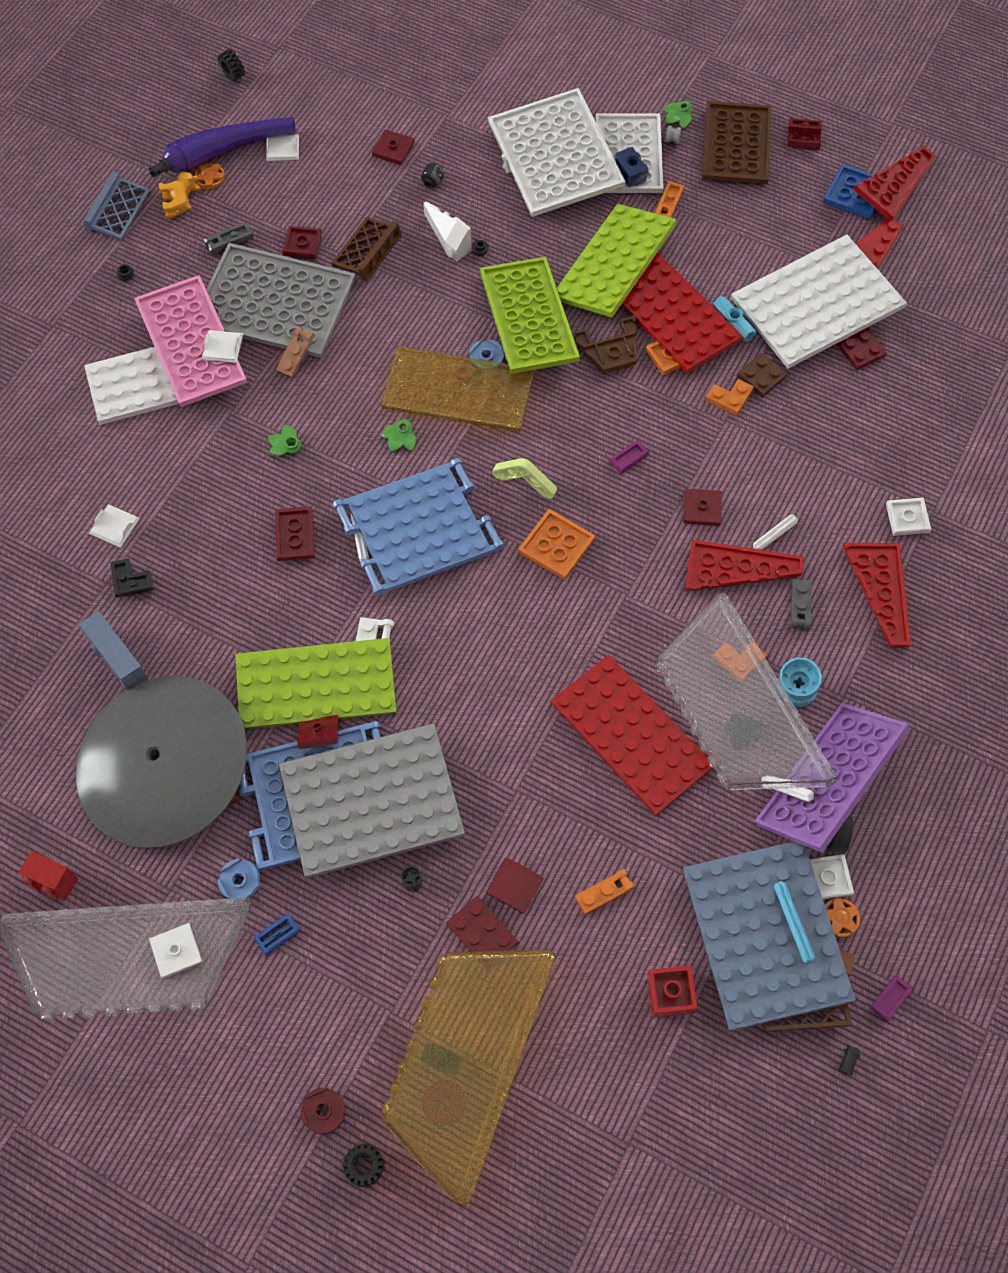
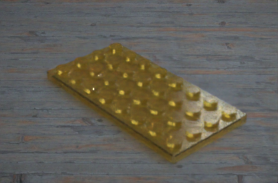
(457, 389)

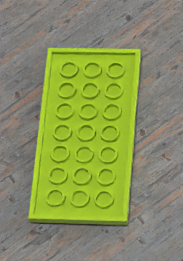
(615, 259)
(529, 315)
(315, 683)

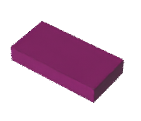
(629, 457)
(891, 998)

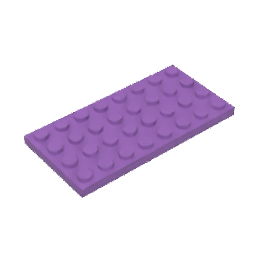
(857, 749)

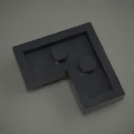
(127, 583)

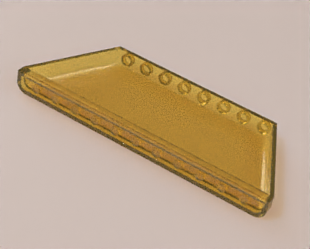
(465, 1061)

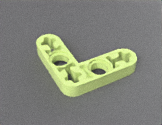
(525, 469)

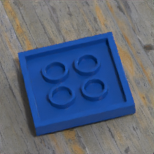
(844, 197)

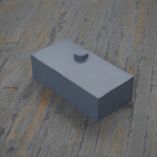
(112, 650)

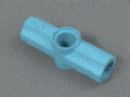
(735, 318)

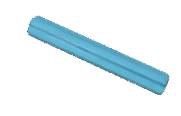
(794, 922)

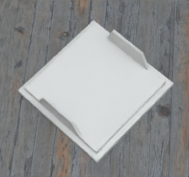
(282, 148)
(222, 346)
(114, 525)

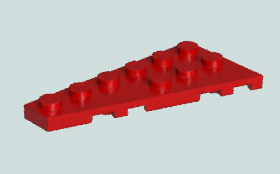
(879, 241)
(727, 565)
(882, 580)

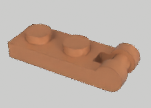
(295, 352)

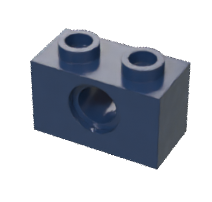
(631, 167)

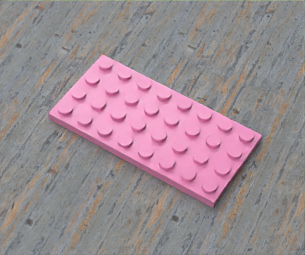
(178, 326)

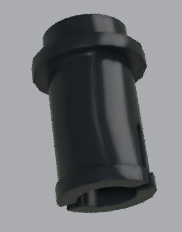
(849, 1060)

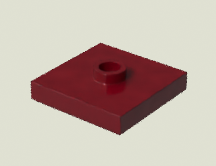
(393, 147)
(302, 242)
(702, 507)
(318, 732)

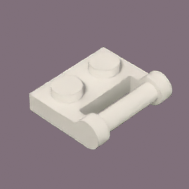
(369, 628)

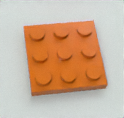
(556, 544)

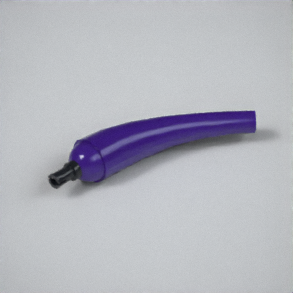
(203, 146)

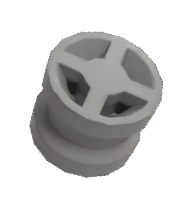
(673, 135)

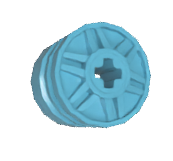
(801, 672)

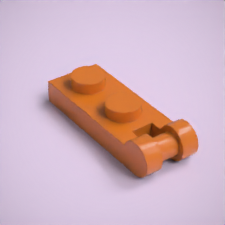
(670, 199)
(604, 892)

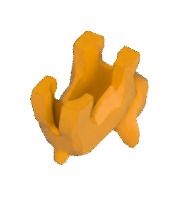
(178, 193)

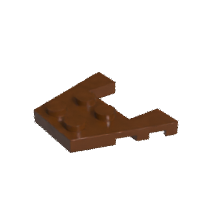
(611, 352)

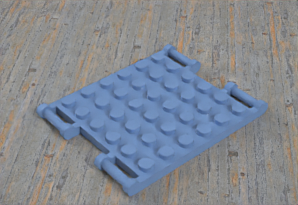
(418, 527)
(272, 796)

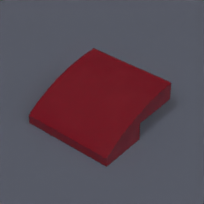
(804, 133)
(514, 885)

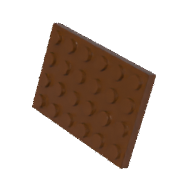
(737, 142)

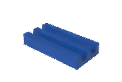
(280, 941)

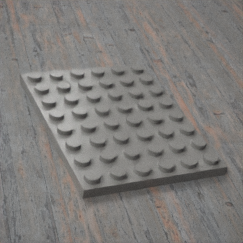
(274, 294)
(370, 800)

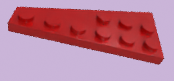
(893, 184)

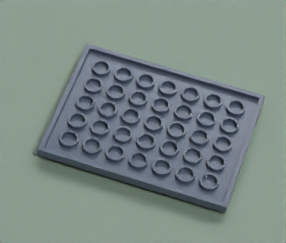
(752, 944)

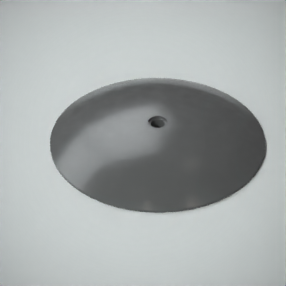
(189, 784)

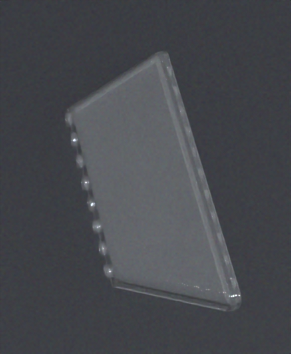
(740, 706)
(104, 958)

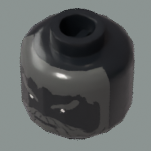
(432, 175)

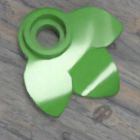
(677, 114)
(398, 437)
(282, 442)

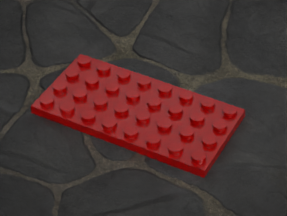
(678, 316)
(632, 734)

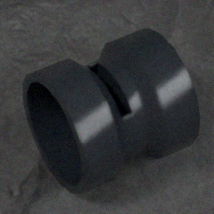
(413, 875)

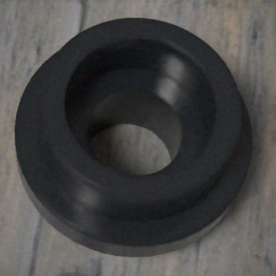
(480, 247)
(125, 272)

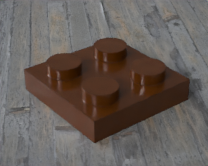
(762, 374)

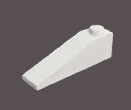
(451, 232)

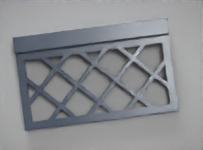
(103, 202)

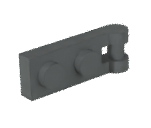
(232, 235)
(801, 604)

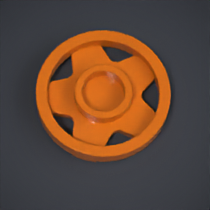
(209, 174)
(842, 917)

